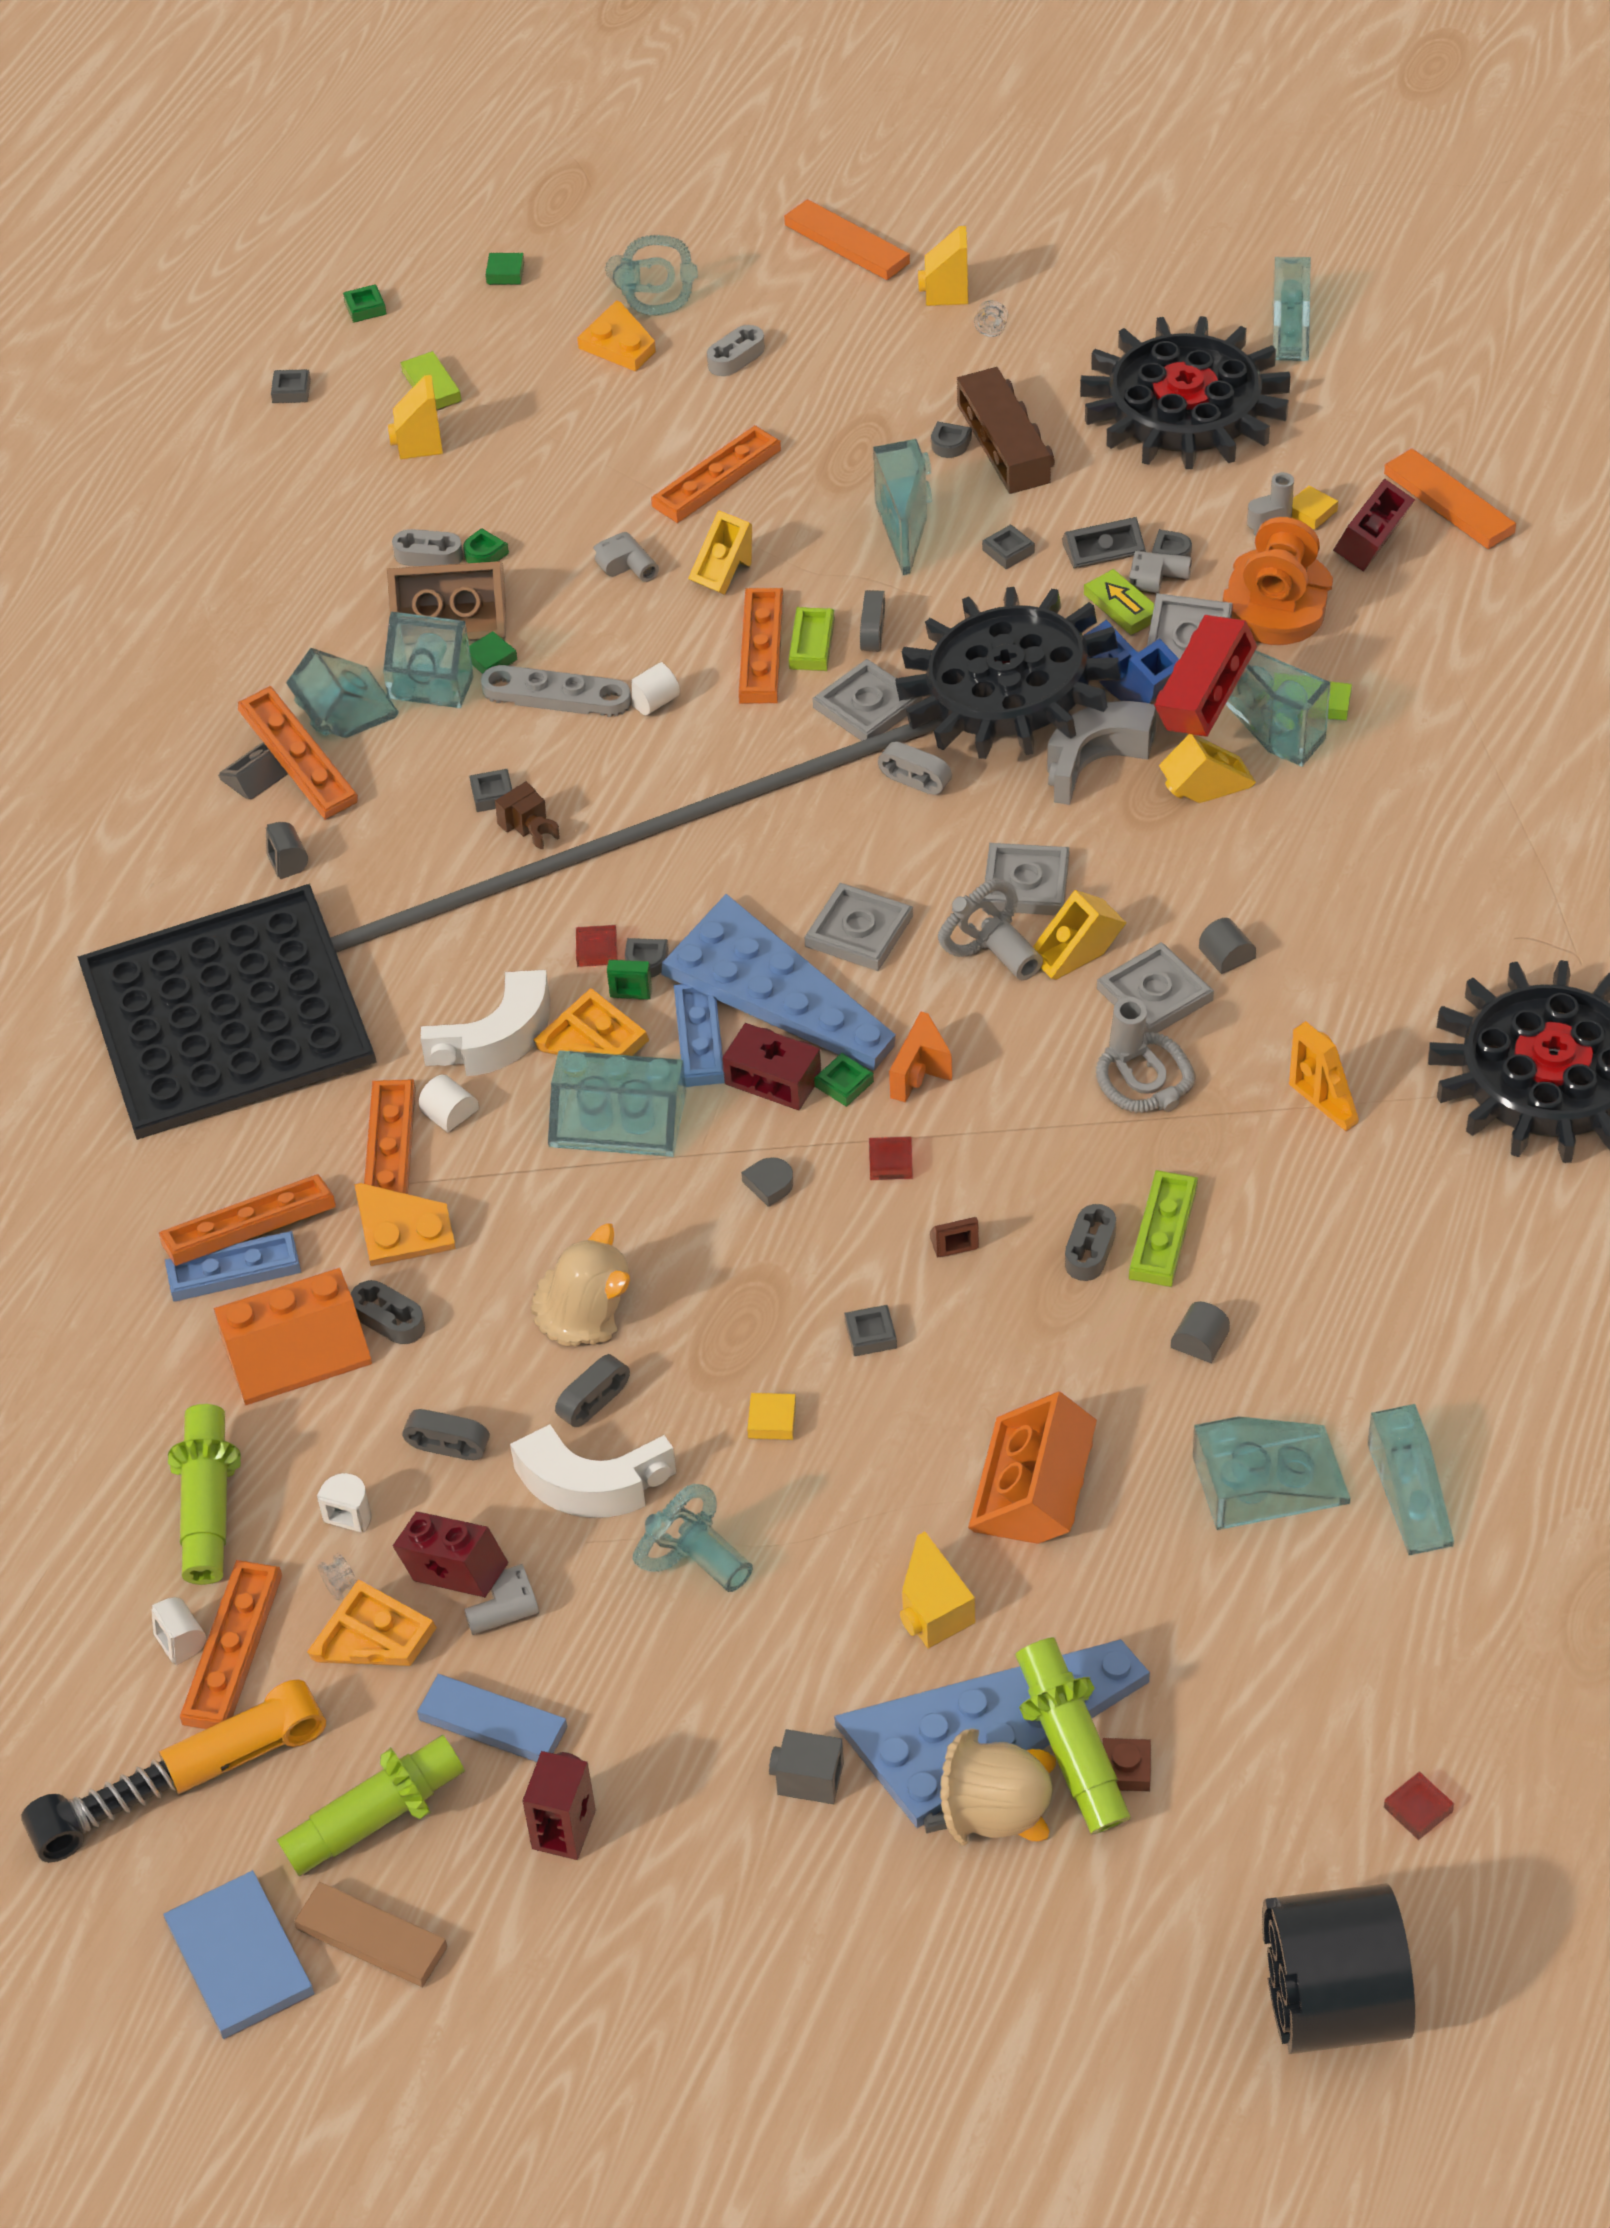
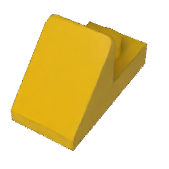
(723, 549)

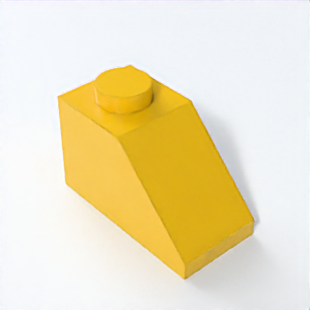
(946, 271)
(416, 422)
(1204, 771)
(1078, 934)
(934, 1596)

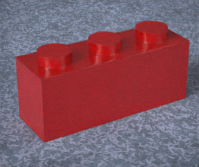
(1205, 675)

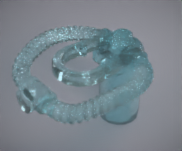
(626, 274)
(696, 1540)

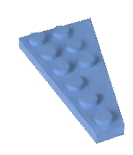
(763, 976)
(909, 1736)

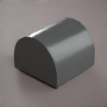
(285, 849)
(1226, 945)
(1201, 1331)

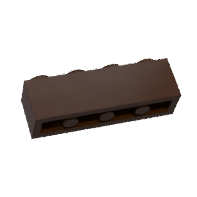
(1004, 430)

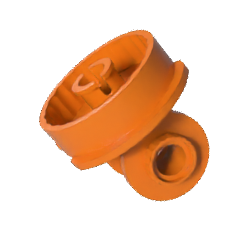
(1280, 583)

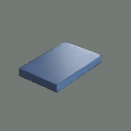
(238, 1954)

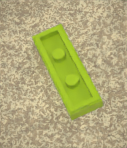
(1163, 1228)

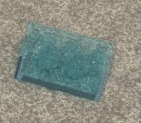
(616, 1103)

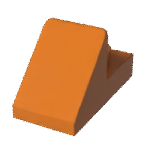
(920, 1055)

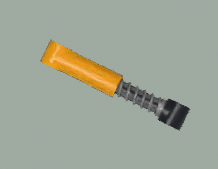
(284, 1717)

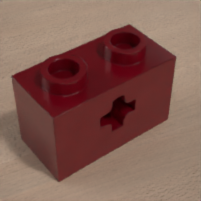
(1374, 524)
(771, 1066)
(450, 1554)
(559, 1804)

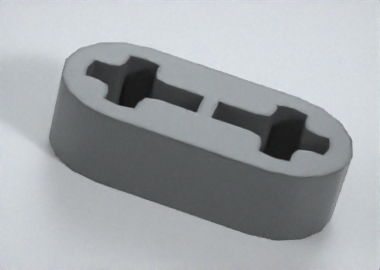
(872, 620)
(1098, 1244)
(391, 1307)
(592, 1390)
(446, 1434)

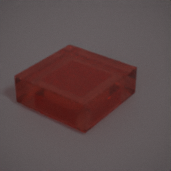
(596, 945)
(890, 1158)
(1418, 1805)

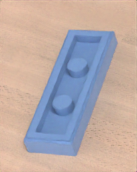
(699, 1036)
(234, 1266)
(491, 1718)

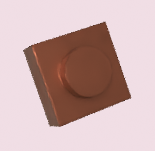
(1130, 1762)

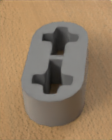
(735, 350)
(427, 548)
(914, 768)

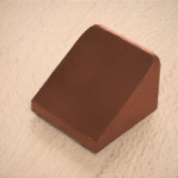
(955, 1237)

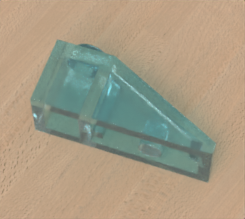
(1291, 308)
(1410, 1478)

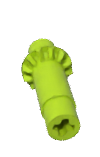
(204, 1465)
(1060, 1706)
(372, 1804)

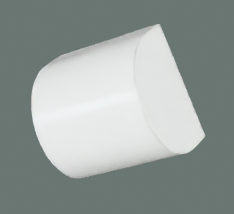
(654, 689)
(446, 1102)
(345, 1502)
(177, 1630)

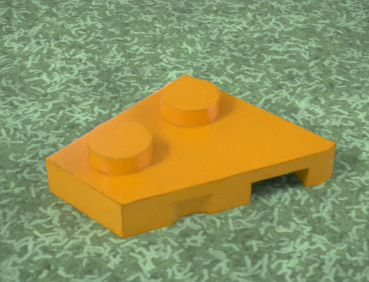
(618, 338)
(592, 1027)
(1319, 1075)
(402, 1225)
(372, 1631)

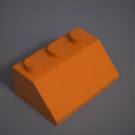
(292, 1336)
(1034, 1471)

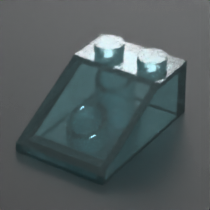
(902, 496)
(1282, 707)
(1265, 1469)

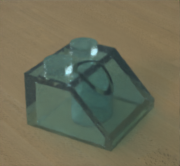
(427, 660)
(339, 695)

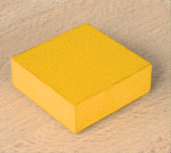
(1313, 507)
(771, 1416)

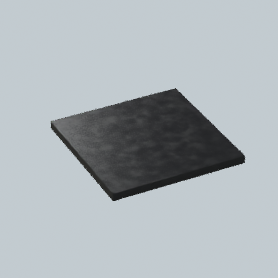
(225, 1011)

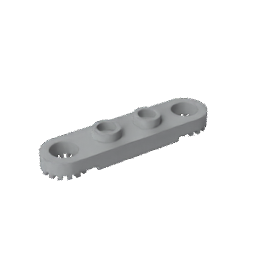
(556, 690)

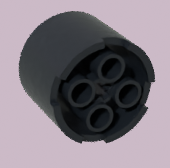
(1339, 1968)

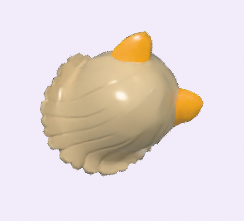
(583, 1291)
(995, 1789)

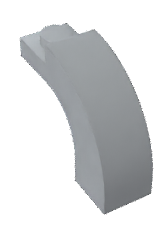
(1121, 730)

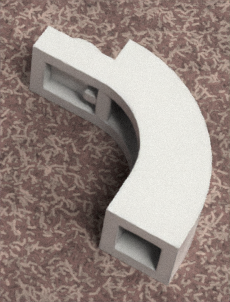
(499, 1037)
(586, 1485)

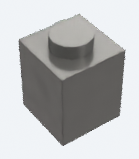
(807, 1766)

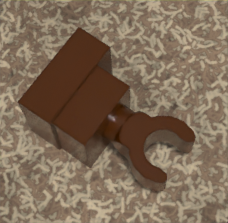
(526, 812)

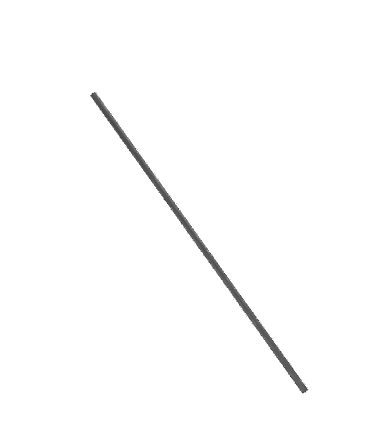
(628, 835)

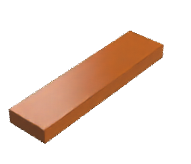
(847, 239)
(716, 474)
(1450, 498)
(761, 645)
(297, 752)
(390, 1134)
(247, 1219)
(231, 1644)

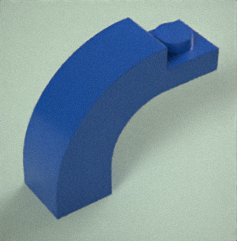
(1141, 672)

